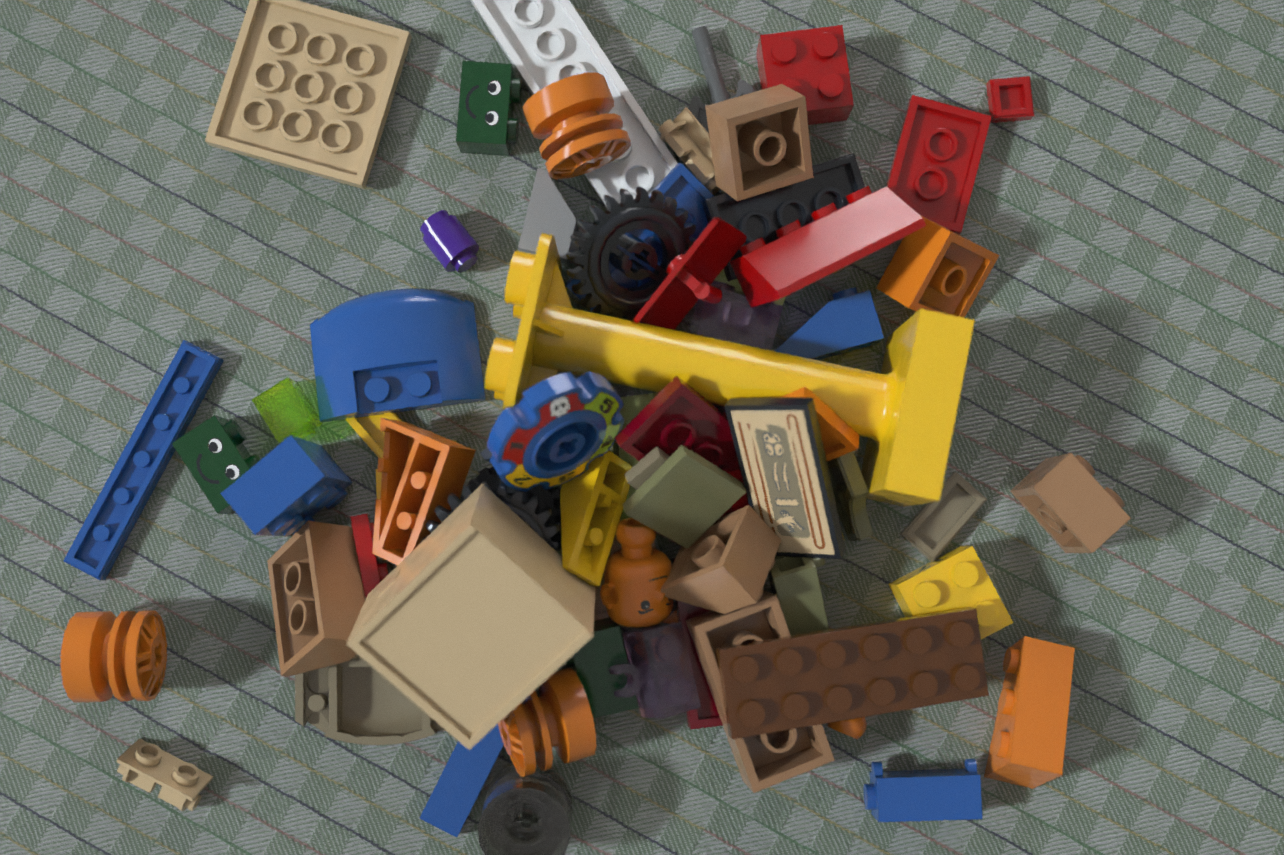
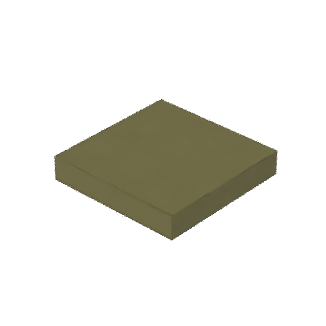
(684, 497)

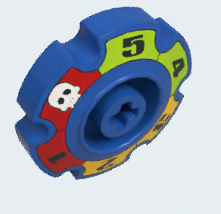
(555, 431)

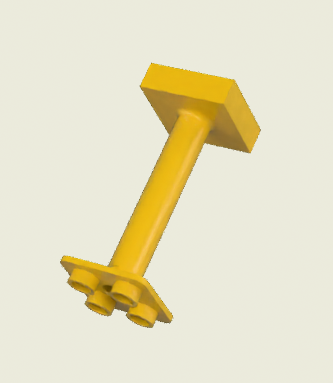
(902, 411)

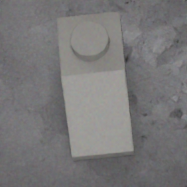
(548, 215)

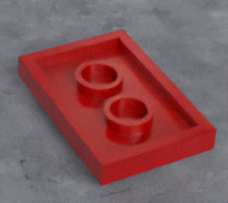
(938, 160)

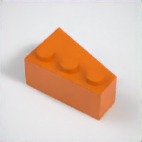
(416, 478)
(1032, 714)

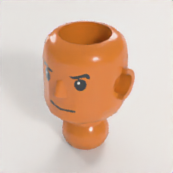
(635, 578)

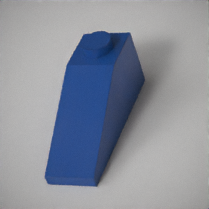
(837, 328)

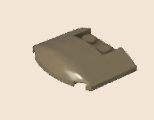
(359, 706)

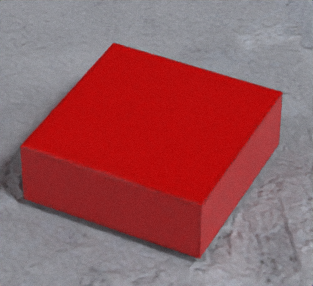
(1010, 99)

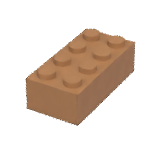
(764, 757)

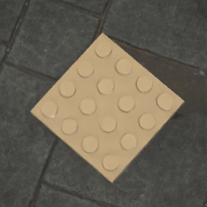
(309, 89)

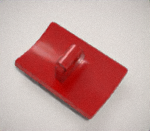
(692, 276)

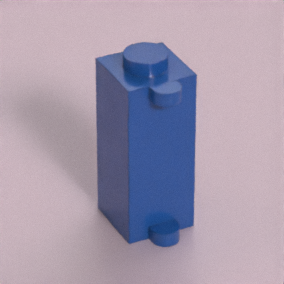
(924, 794)

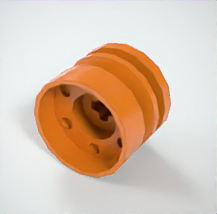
(576, 125)
(114, 656)
(554, 719)

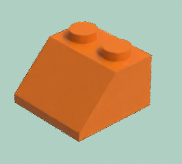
(937, 271)

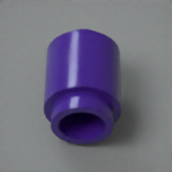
(449, 242)

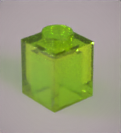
(288, 411)

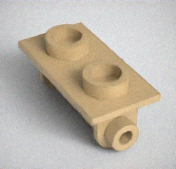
(692, 146)
(149, 765)

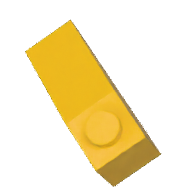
(591, 514)

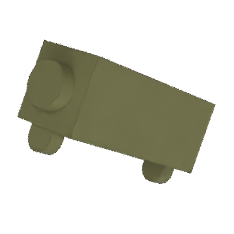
(799, 593)

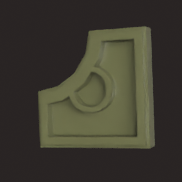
(850, 496)

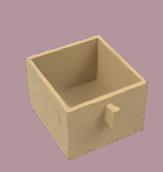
(474, 618)

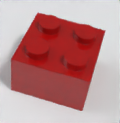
(812, 65)

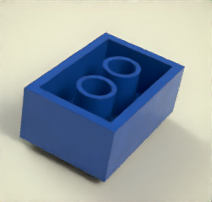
(287, 488)

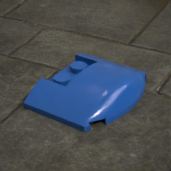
(396, 354)

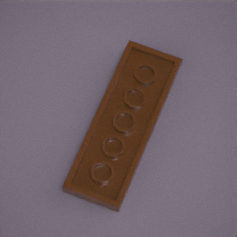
(852, 672)

